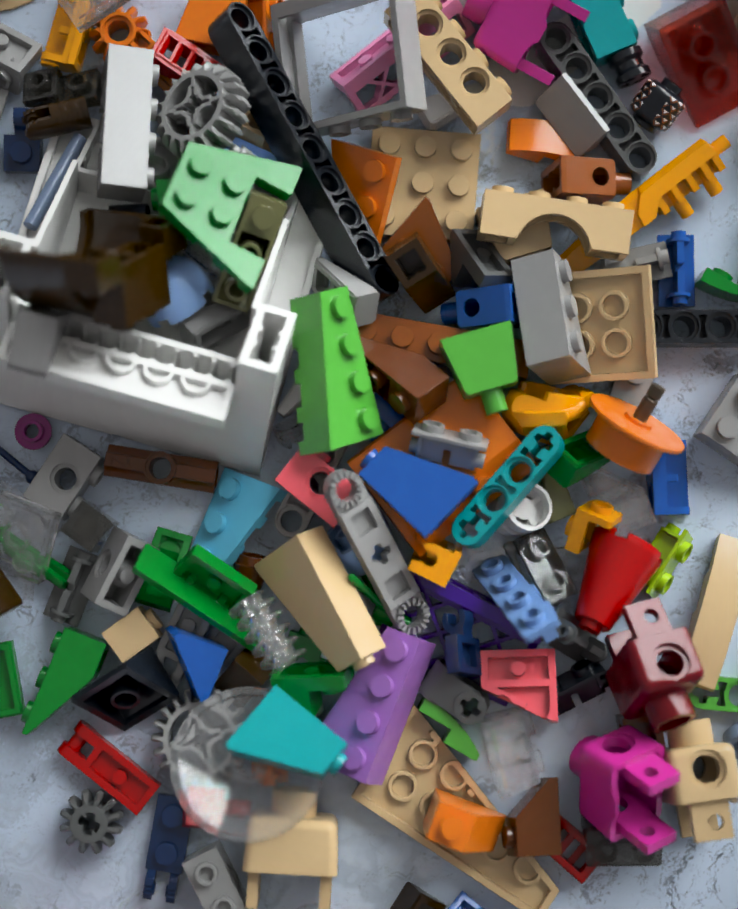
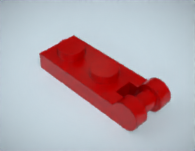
(110, 768)

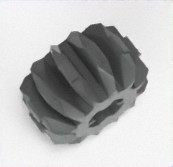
(103, 815)

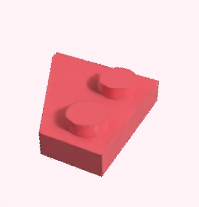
(522, 679)

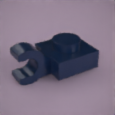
(20, 153)
(462, 648)

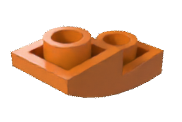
(534, 140)

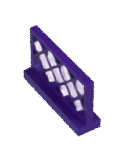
(483, 610)

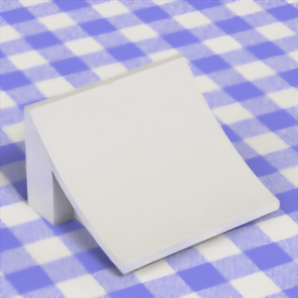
(146, 378)

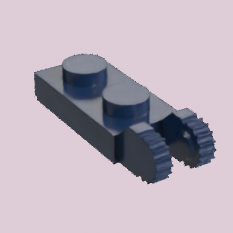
(166, 846)

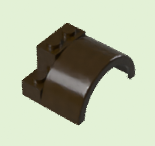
(113, 273)

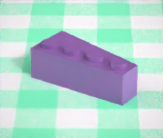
(377, 705)

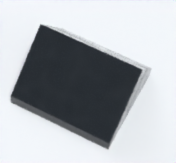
(129, 691)

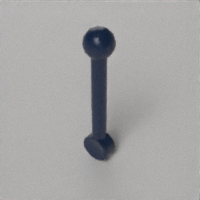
(29, 474)

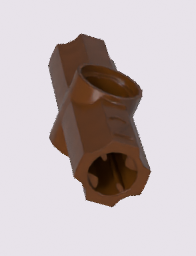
(138, 466)

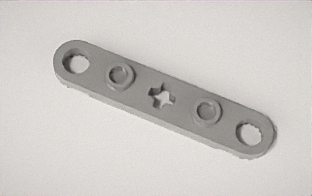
(365, 529)

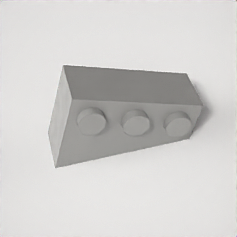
(549, 317)

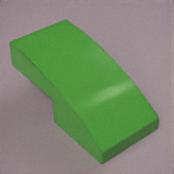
(455, 734)

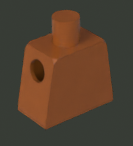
(585, 178)

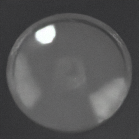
(228, 793)

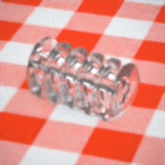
(266, 632)

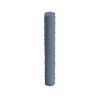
(53, 183)

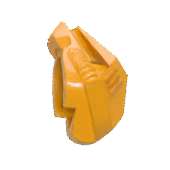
(546, 405)

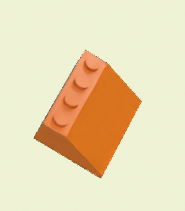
(455, 415)

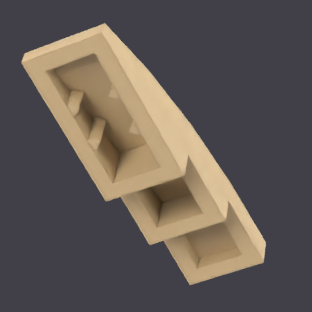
(716, 610)

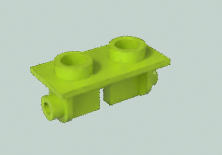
(673, 550)

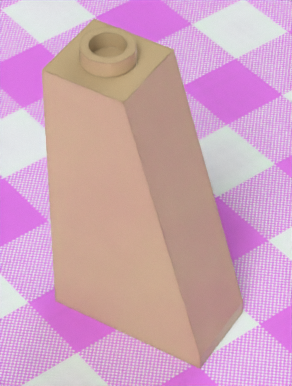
(321, 598)

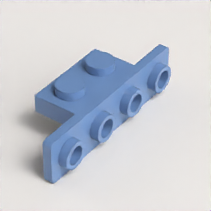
(518, 599)

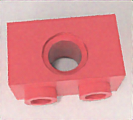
(297, 477)

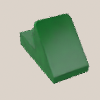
(307, 680)

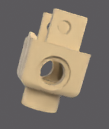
(702, 798)
(303, 850)

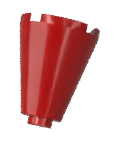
(613, 577)

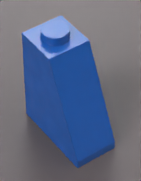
(416, 487)

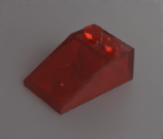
(700, 55)

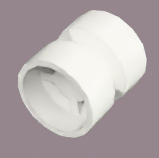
(529, 514)

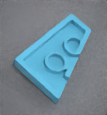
(234, 514)

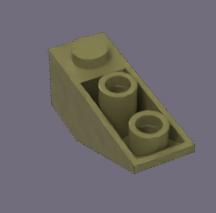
(256, 234)

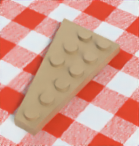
(403, 800)

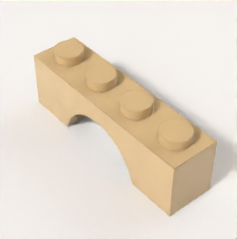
(601, 228)

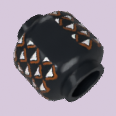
(657, 105)

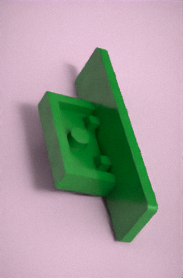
(199, 584)

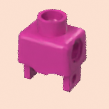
(512, 28)
(628, 772)

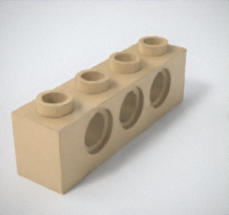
(474, 109)

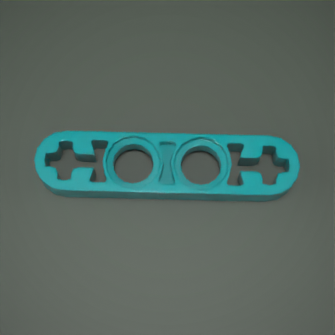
(503, 483)

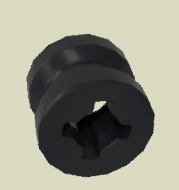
(629, 67)

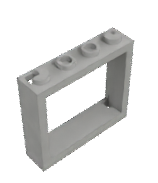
(290, 50)

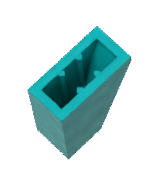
(288, 738)

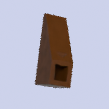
(405, 379)

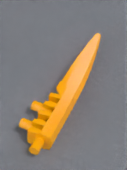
(666, 190)

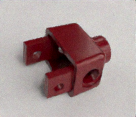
(648, 686)

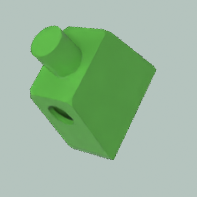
(483, 364)

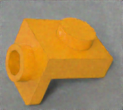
(587, 517)

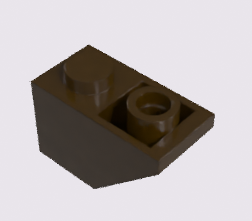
(419, 273)

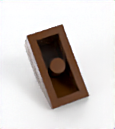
(535, 822)

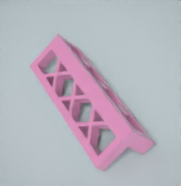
(377, 59)

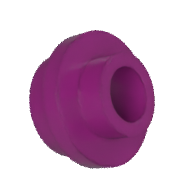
(43, 436)

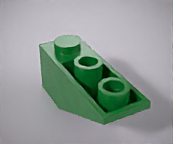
(74, 666)

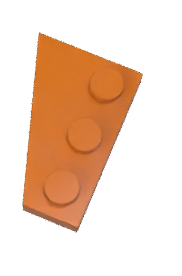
(370, 178)

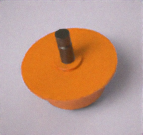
(631, 433)

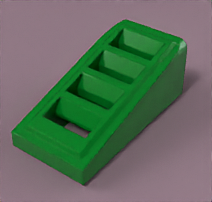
(576, 461)

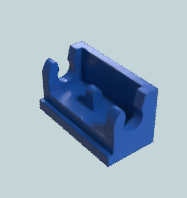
(668, 485)

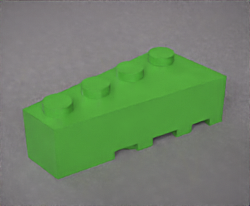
(332, 374)

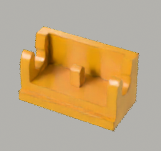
(65, 45)
(438, 562)

